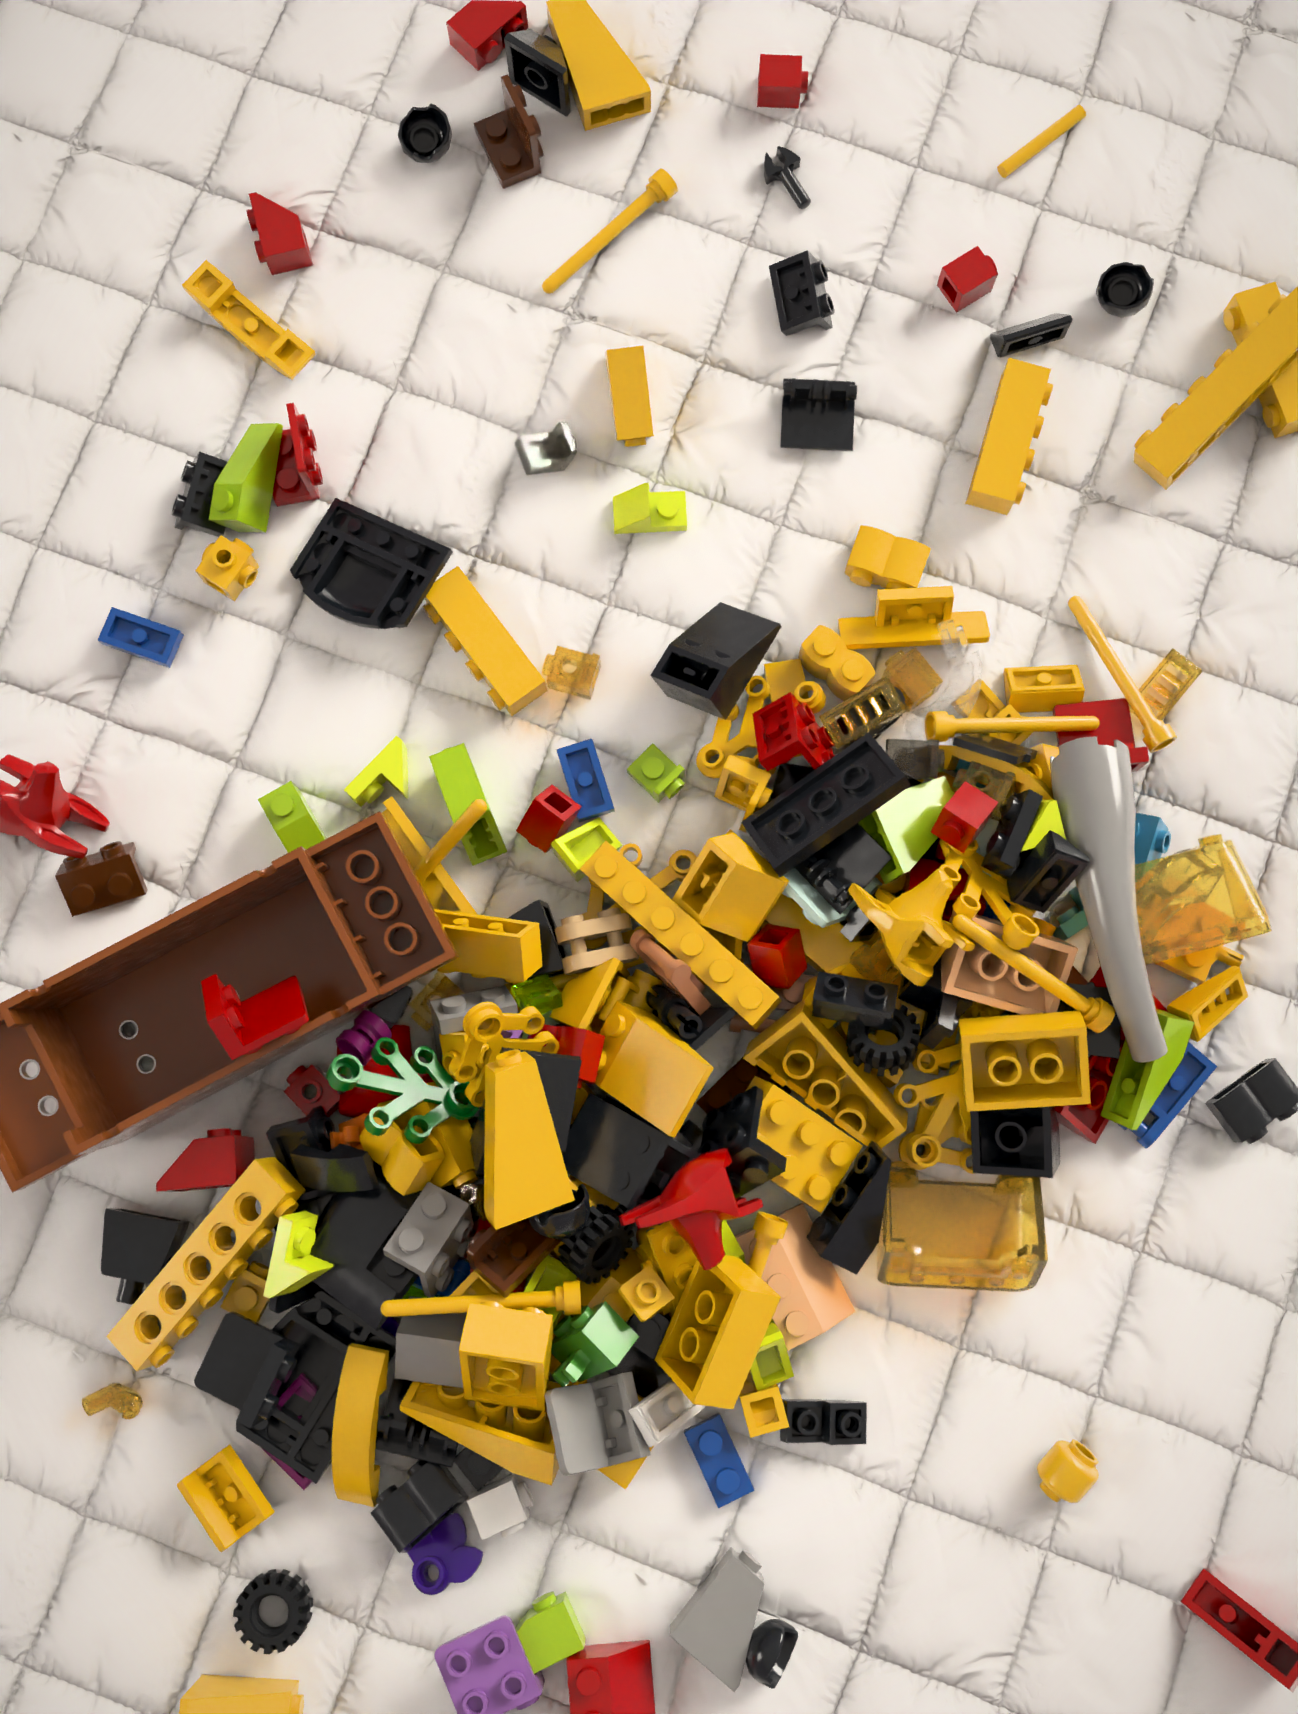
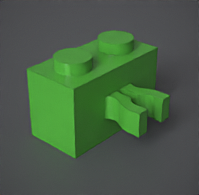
(590, 1343)

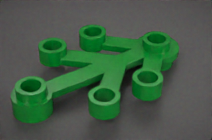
(408, 1087)

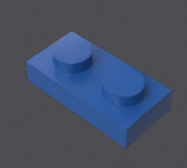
(140, 637)
(585, 779)
(718, 1460)

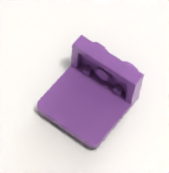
(489, 1670)

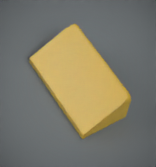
(1042, 687)

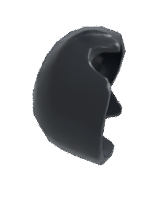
(425, 133)
(1124, 289)
(565, 1219)
(770, 1651)

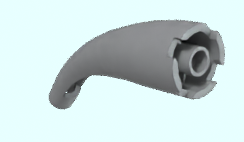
(1099, 819)

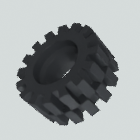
(885, 1056)
(597, 1245)
(255, 1629)

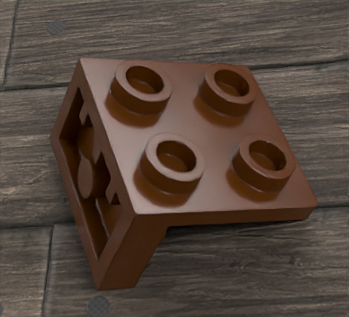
(511, 138)

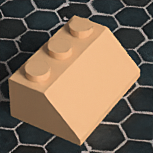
(991, 981)
(807, 1283)

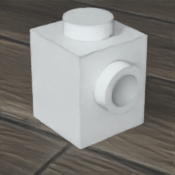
(501, 1507)

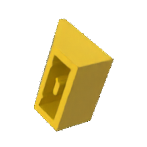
(730, 888)

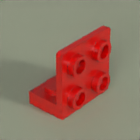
(296, 468)
(1113, 725)
(787, 730)
(255, 1021)

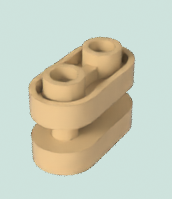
(576, 931)

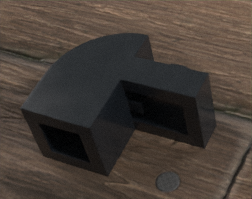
(940, 1008)

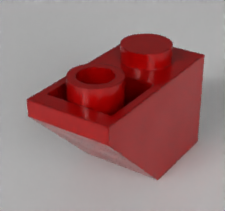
(481, 28)
(281, 236)

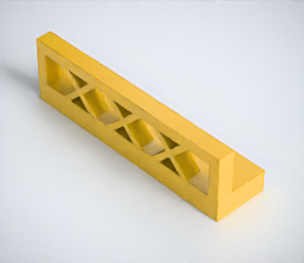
(439, 885)

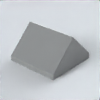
(430, 1348)

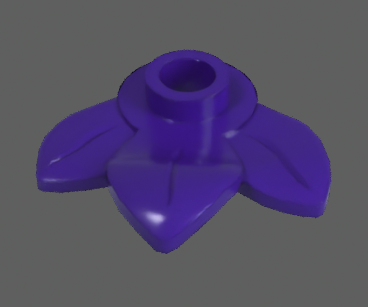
(448, 1552)

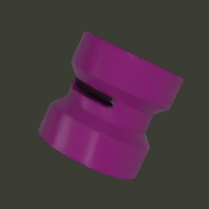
(363, 1036)

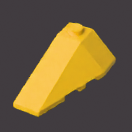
(503, 1434)

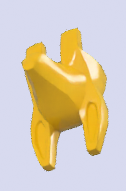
(913, 925)

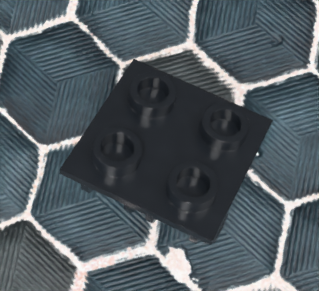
(818, 414)
(844, 861)
(408, 1436)

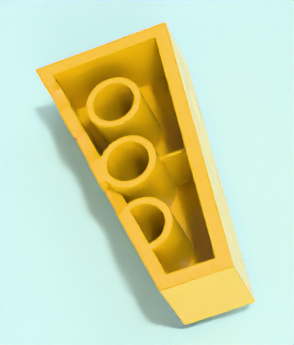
(818, 1068)

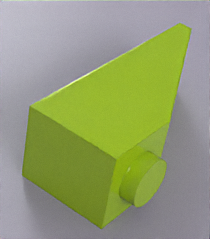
(246, 483)
(291, 817)
(1139, 1084)
(550, 1631)

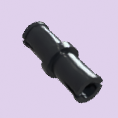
(673, 1011)

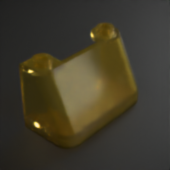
(1196, 901)
(961, 1233)

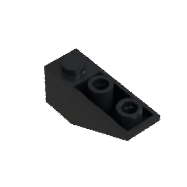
(853, 1218)

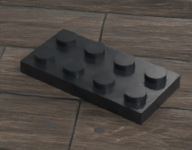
(825, 804)

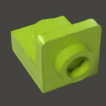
(657, 773)

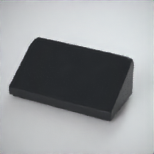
(1030, 334)
(1046, 873)
(394, 1006)

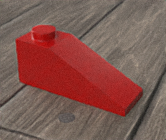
(1244, 1628)

